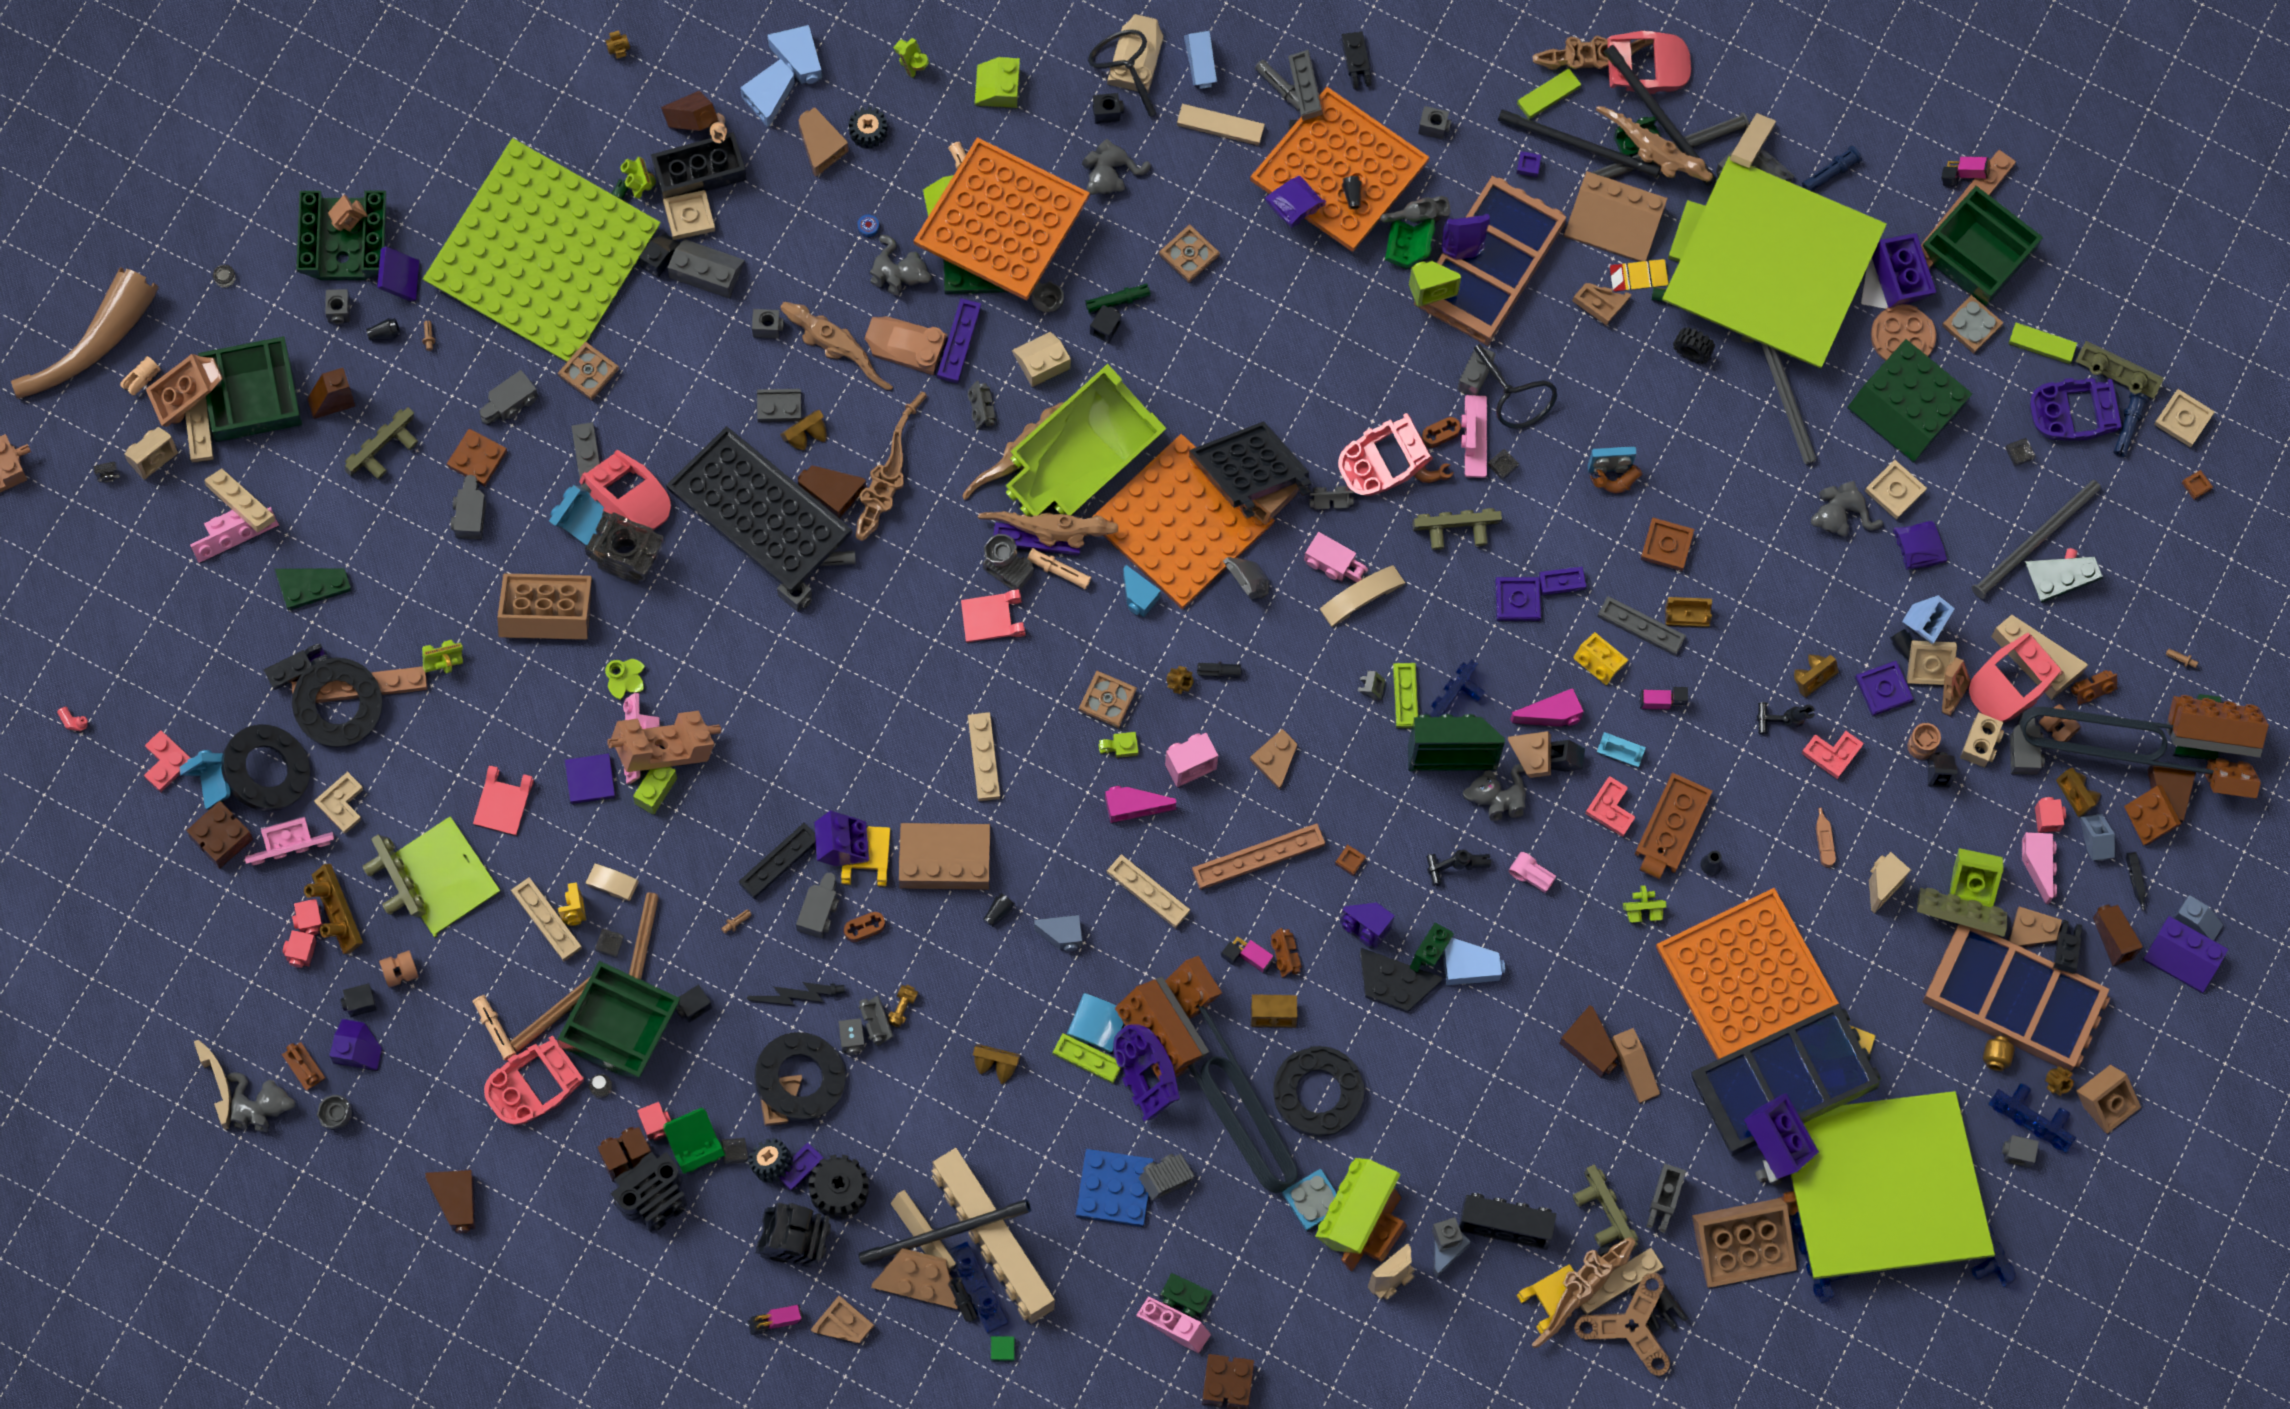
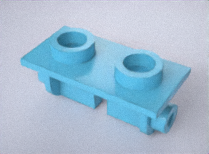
(1621, 749)

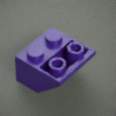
(841, 839)
(1367, 921)

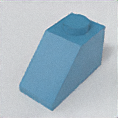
(1139, 592)

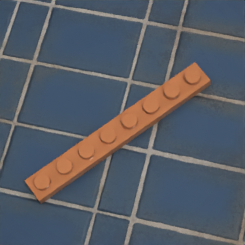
(2000, 167)

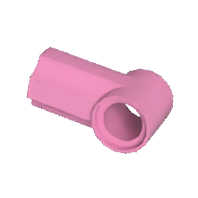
(1526, 869)

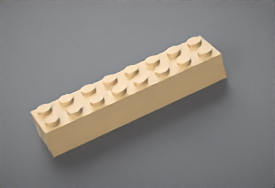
(995, 1239)

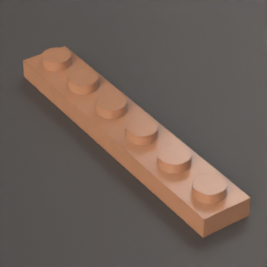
(389, 682)
(1258, 856)

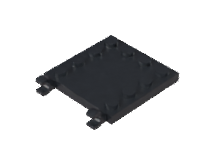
(1250, 466)

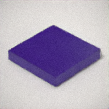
(398, 274)
(1518, 599)
(1884, 688)
(589, 778)

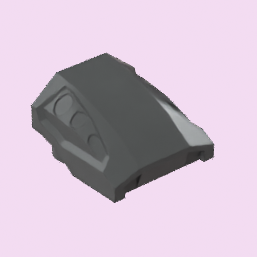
(1249, 576)

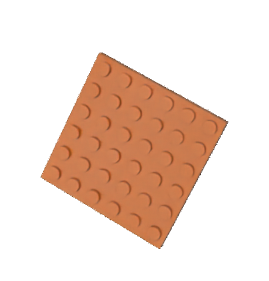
(1341, 146)
(1001, 218)
(1178, 524)
(1746, 973)

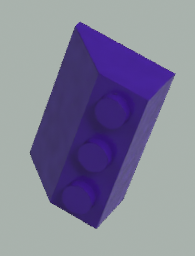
(1902, 270)
(2185, 954)
(1781, 1136)

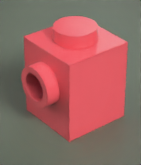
(2050, 815)
(307, 917)
(299, 949)
(653, 1120)

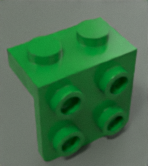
(1409, 243)
(693, 1140)

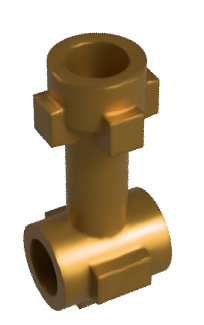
(907, 995)

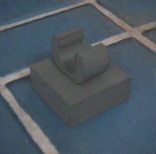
(1373, 685)
(1767, 1174)

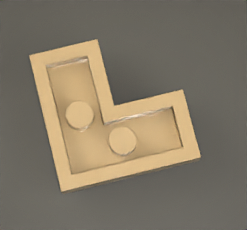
(335, 802)

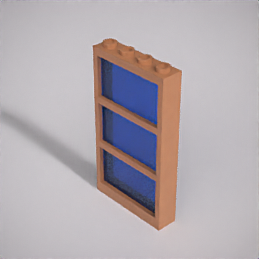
(1515, 245)
(2017, 996)

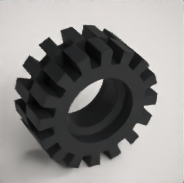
(1694, 345)

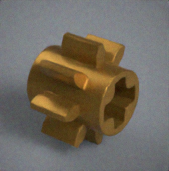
(617, 44)
(1179, 679)
(2059, 1080)

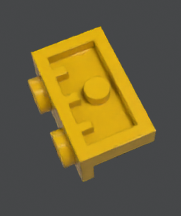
(1600, 658)
(575, 911)

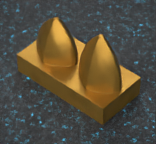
(814, 426)
(1821, 672)
(2078, 796)
(1005, 1061)

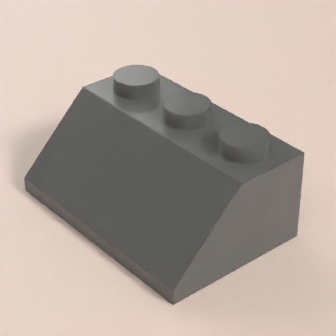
(705, 268)

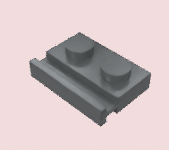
(1769, 164)
(778, 405)

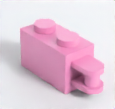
(1333, 559)

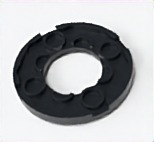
(337, 670)
(249, 792)
(1325, 1060)
(792, 1106)

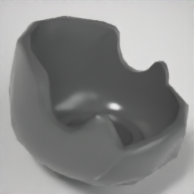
(1047, 297)
(1000, 550)
(334, 1112)

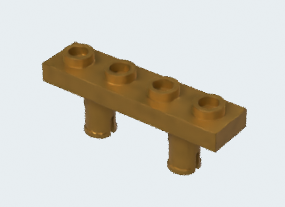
(342, 923)

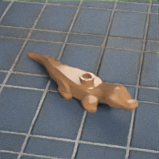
(1582, 54)
(1658, 149)
(834, 340)
(1005, 465)
(883, 487)
(1055, 527)
(1583, 1284)

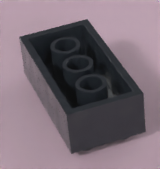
(698, 167)
(1507, 1221)

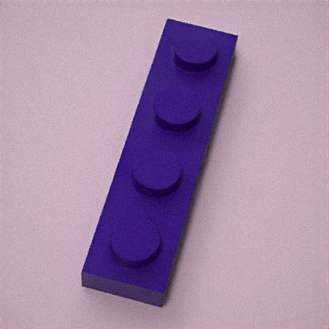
(959, 340)
(1028, 541)

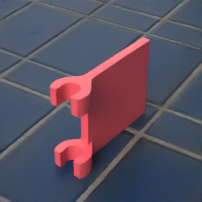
(990, 617)
(501, 803)

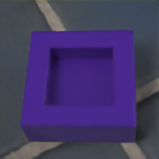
(1528, 164)

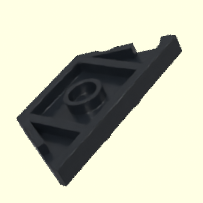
(1394, 981)

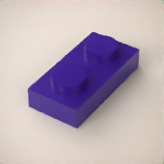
(1562, 580)
(802, 1166)

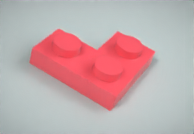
(169, 758)
(1836, 758)
(1605, 808)

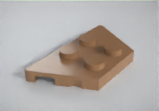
(917, 1277)

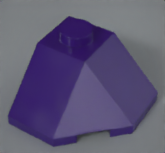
(355, 1046)

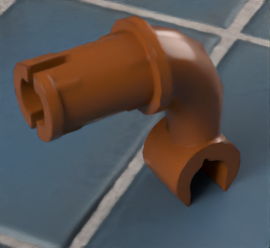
(1432, 476)
(1621, 484)

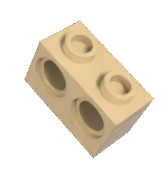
(1978, 738)

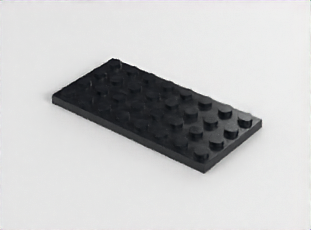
(759, 509)

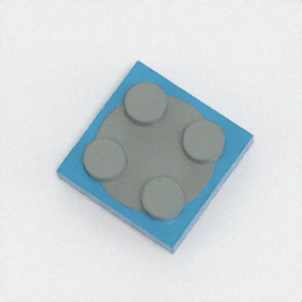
(1612, 459)
(1310, 1198)

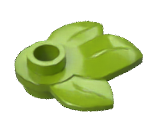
(627, 679)

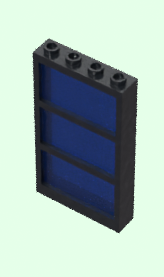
(1810, 1061)

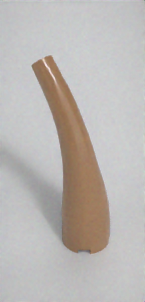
(118, 313)

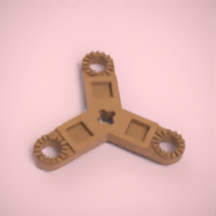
(1642, 1339)

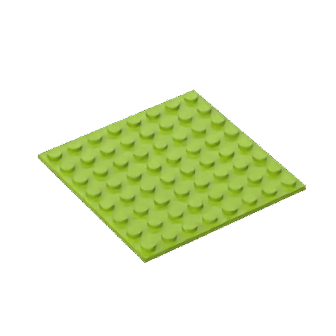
(541, 251)
(1774, 262)
(1890, 1188)

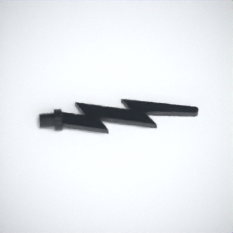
(812, 994)

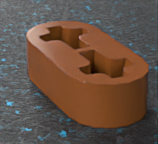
(1439, 427)
(861, 922)

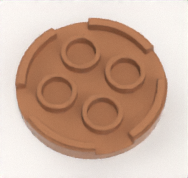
(1902, 323)

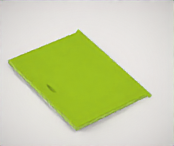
(444, 876)

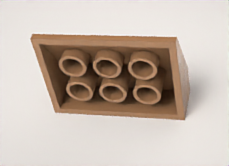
(1615, 217)
(544, 606)
(944, 856)
(1745, 1242)

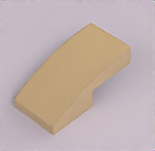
(612, 881)

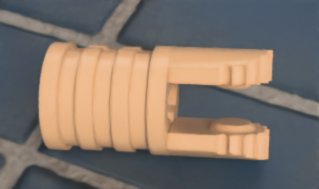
(140, 376)

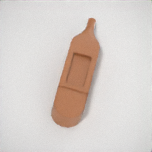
(1825, 840)

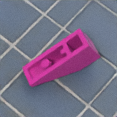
(1553, 711)
(1134, 803)

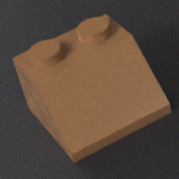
(2109, 1098)

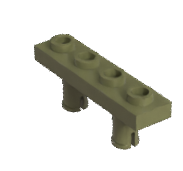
(2119, 369)
(370, 447)
(1447, 520)
(403, 882)
(1607, 1199)

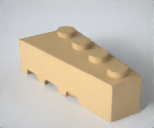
(2071, 666)

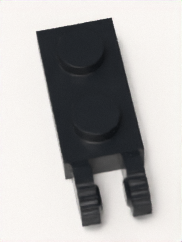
(1356, 57)
(292, 667)
(2067, 948)

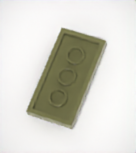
(1963, 912)

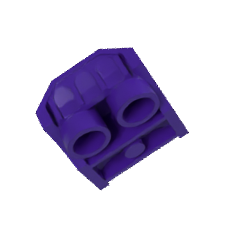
(1294, 201)
(1465, 236)
(1920, 545)

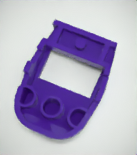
(2052, 411)
(1136, 1051)

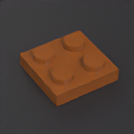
(477, 457)
(1667, 544)
(2152, 815)

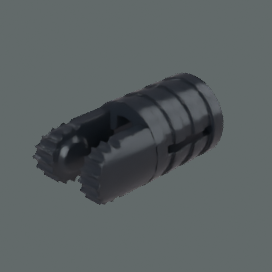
(1667, 1302)

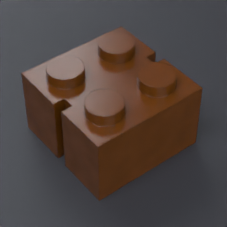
(220, 833)
(612, 1151)
(1227, 1381)

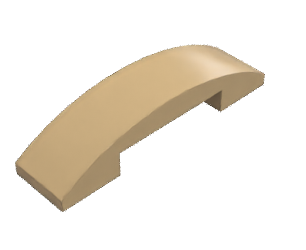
(1361, 594)
(223, 1107)

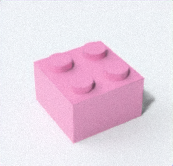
(1191, 759)

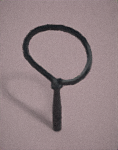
(1128, 64)
(1508, 390)

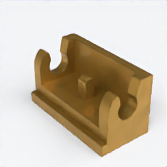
(1688, 612)
(1274, 1011)

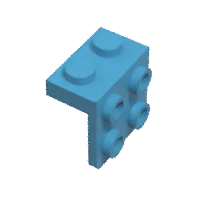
(578, 513)
(208, 767)

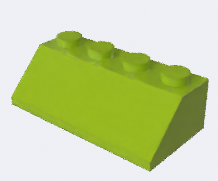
(1357, 1206)

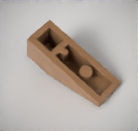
(1635, 1065)

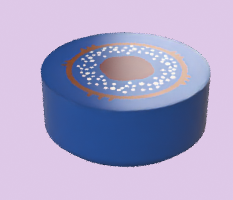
(868, 225)

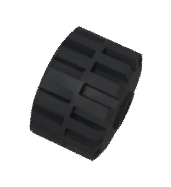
(846, 1198)

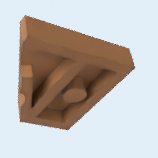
(1600, 302)
(843, 1322)

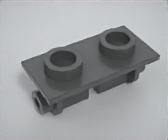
(979, 396)
(1339, 496)
(877, 1022)

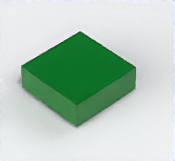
(1002, 1348)

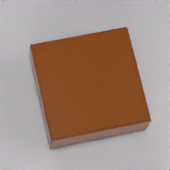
(2197, 484)
(1350, 860)

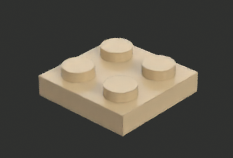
(689, 215)
(2184, 418)
(1895, 489)
(1930, 661)

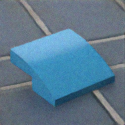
(1095, 1023)

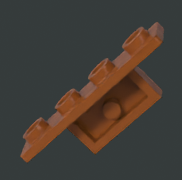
(1383, 1236)

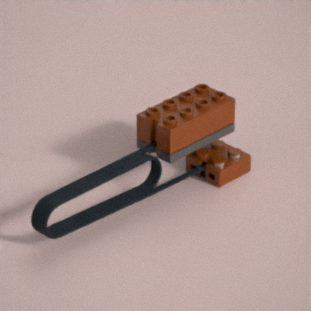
(2191, 724)
(1166, 1011)

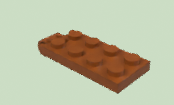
(1672, 825)

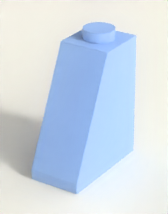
(798, 50)
(1201, 59)
(769, 90)
(1928, 617)
(1470, 963)

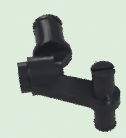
(1792, 717)
(1459, 860)

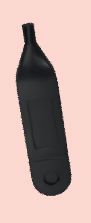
(2136, 878)

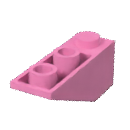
(2038, 859)
(1174, 1324)

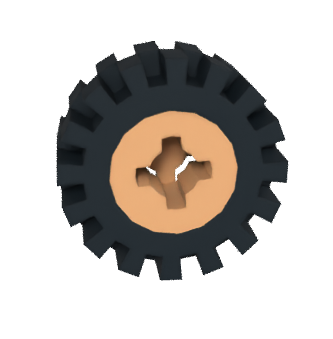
(868, 134)
(770, 1160)

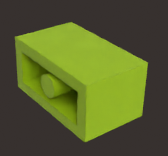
(654, 788)

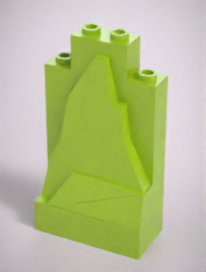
(1081, 446)

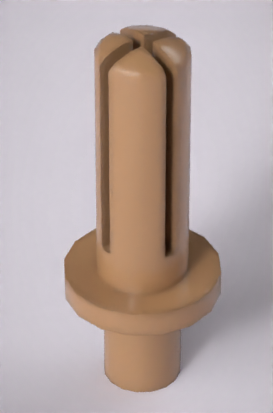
(428, 340)
(911, 408)
(2182, 658)
(731, 924)

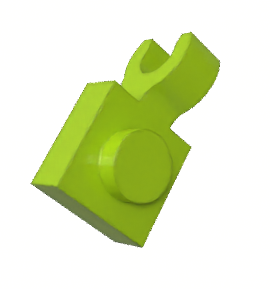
(1122, 744)

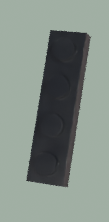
(778, 861)

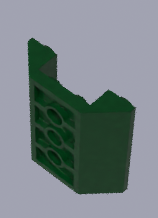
(321, 243)

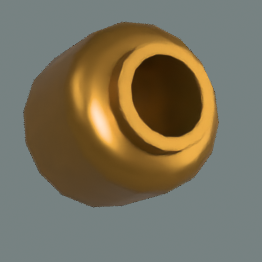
(1998, 1053)

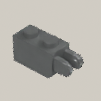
(508, 398)
(469, 510)
(2024, 756)
(818, 907)
(1666, 1195)

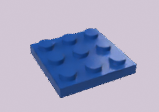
(1112, 1188)

